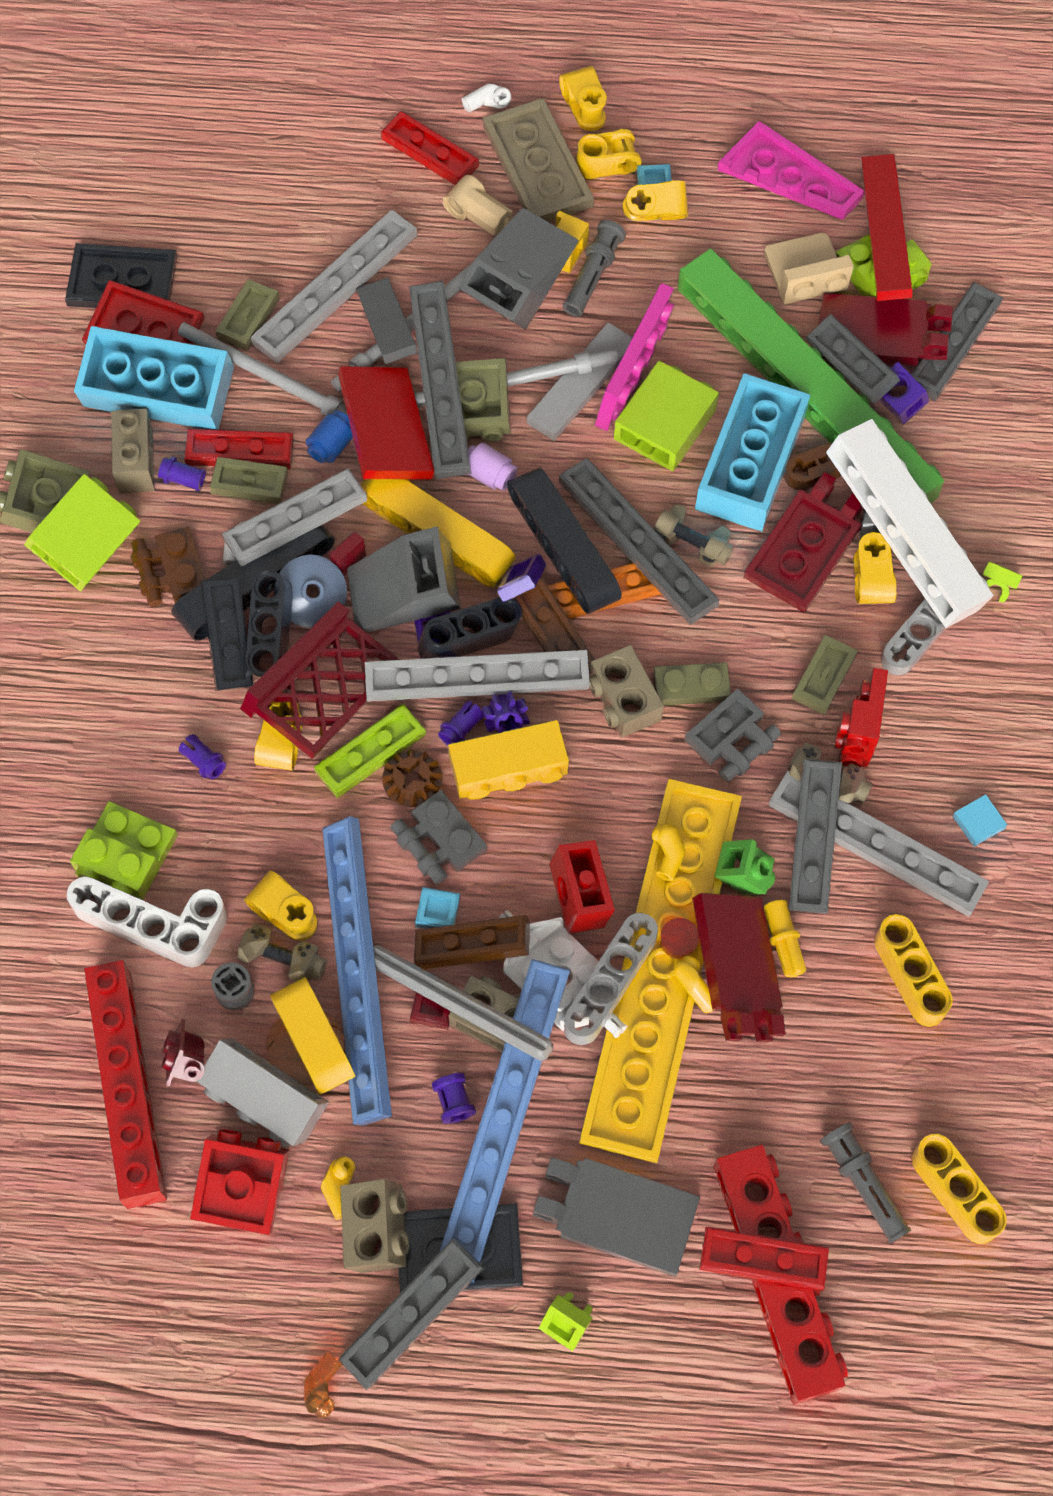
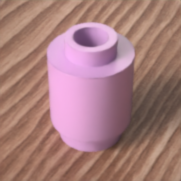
(491, 466)

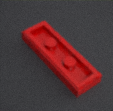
(429, 148)
(270, 448)
(764, 1258)

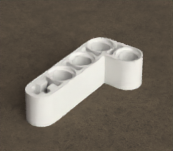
(144, 915)

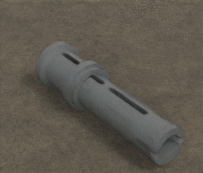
(599, 256)
(893, 1227)

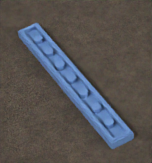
(356, 972)
(504, 1113)

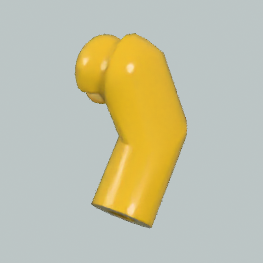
(673, 848)
(688, 975)
(338, 1174)

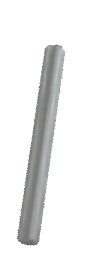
(462, 1004)

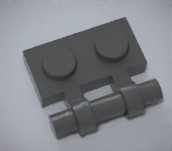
(724, 727)
(447, 830)

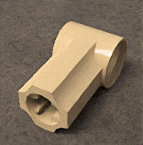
(470, 200)

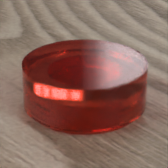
(679, 938)

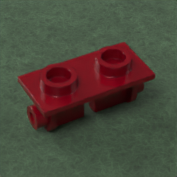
(183, 1055)

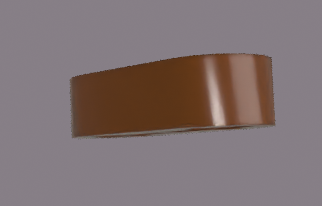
(814, 463)

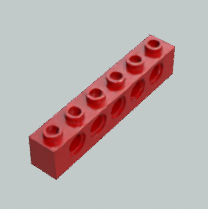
(125, 1085)
(802, 1379)

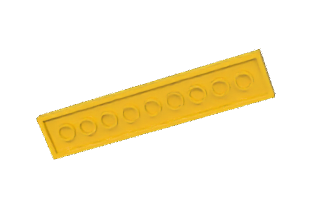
(642, 1064)

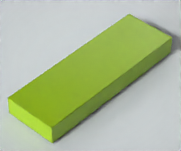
(370, 750)

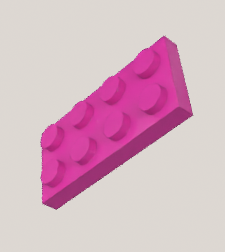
(636, 357)

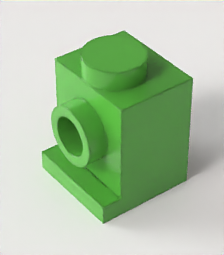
(755, 869)

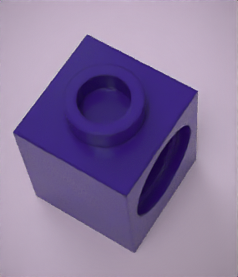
(911, 401)

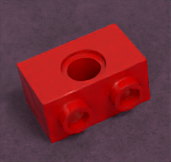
(581, 886)

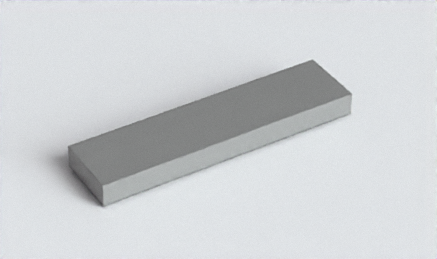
(574, 390)
(294, 517)

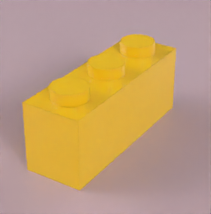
(508, 760)

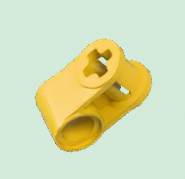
(585, 97)
(605, 153)
(663, 202)
(874, 571)
(272, 747)
(278, 903)

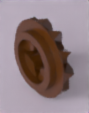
(417, 791)

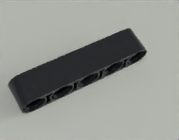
(564, 540)
(190, 607)

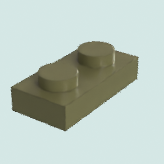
(247, 314)
(249, 480)
(824, 674)
(692, 683)

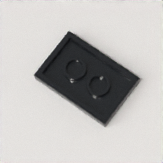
(136, 267)
(500, 1257)

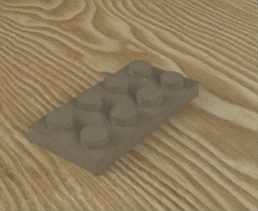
(538, 160)

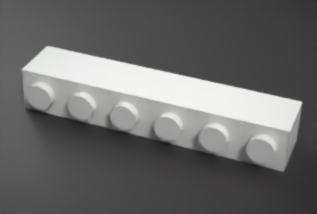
(909, 523)

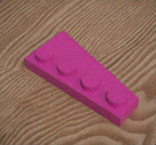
(787, 170)

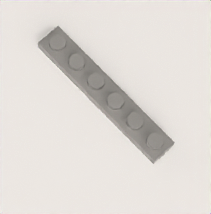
(333, 286)
(476, 675)
(892, 851)

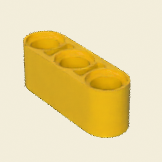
(913, 988)
(312, 1036)
(960, 1209)

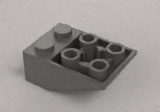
(519, 267)
(404, 581)

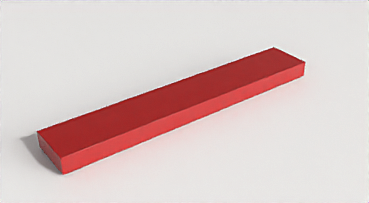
(886, 228)

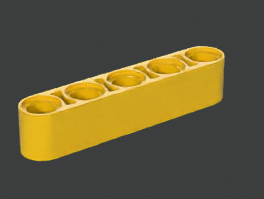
(415, 510)

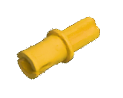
(785, 938)

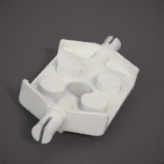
(556, 947)

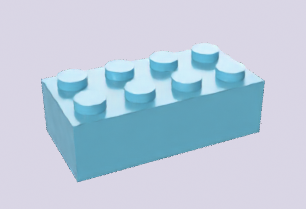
(167, 377)
(752, 452)

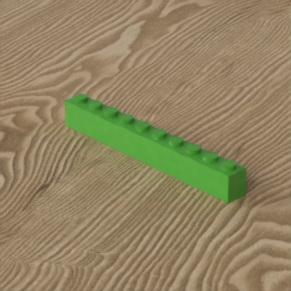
(788, 360)

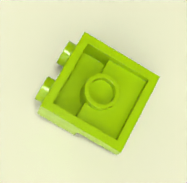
(863, 272)
(123, 850)

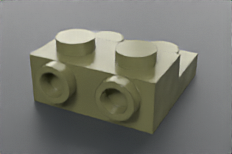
(485, 398)
(34, 489)

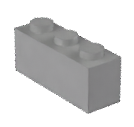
(261, 1092)

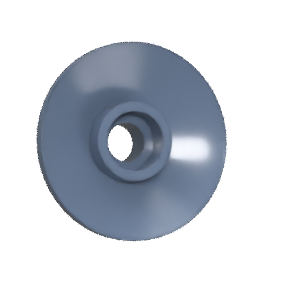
(317, 571)

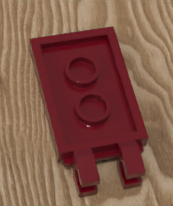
(893, 328)
(805, 545)
(739, 965)

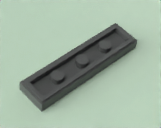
(967, 325)
(815, 836)
(411, 1313)

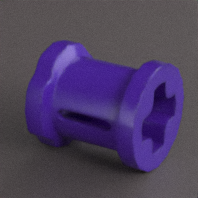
(453, 1098)

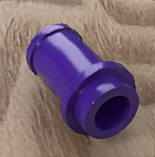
(182, 474)
(460, 724)
(208, 762)

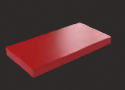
(385, 423)

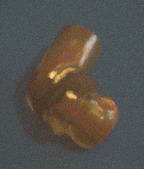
(316, 1386)

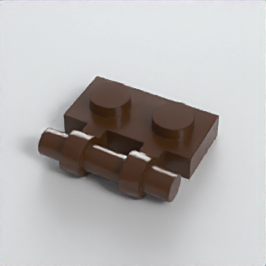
(180, 561)

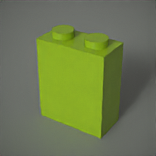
(666, 415)
(82, 531)

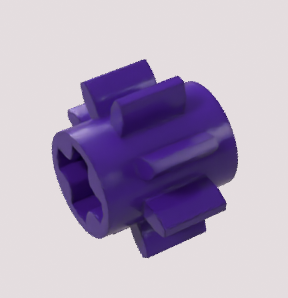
(505, 713)

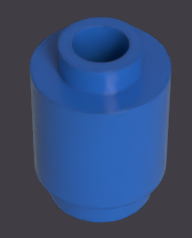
(329, 437)

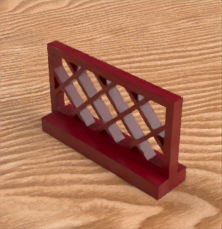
(293, 667)

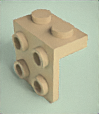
(807, 268)

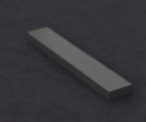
(440, 380)
(639, 541)

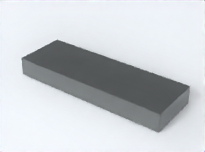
(386, 320)
(852, 359)

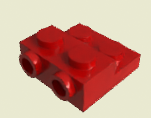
(862, 724)
(239, 1182)

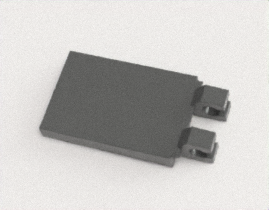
(620, 1214)

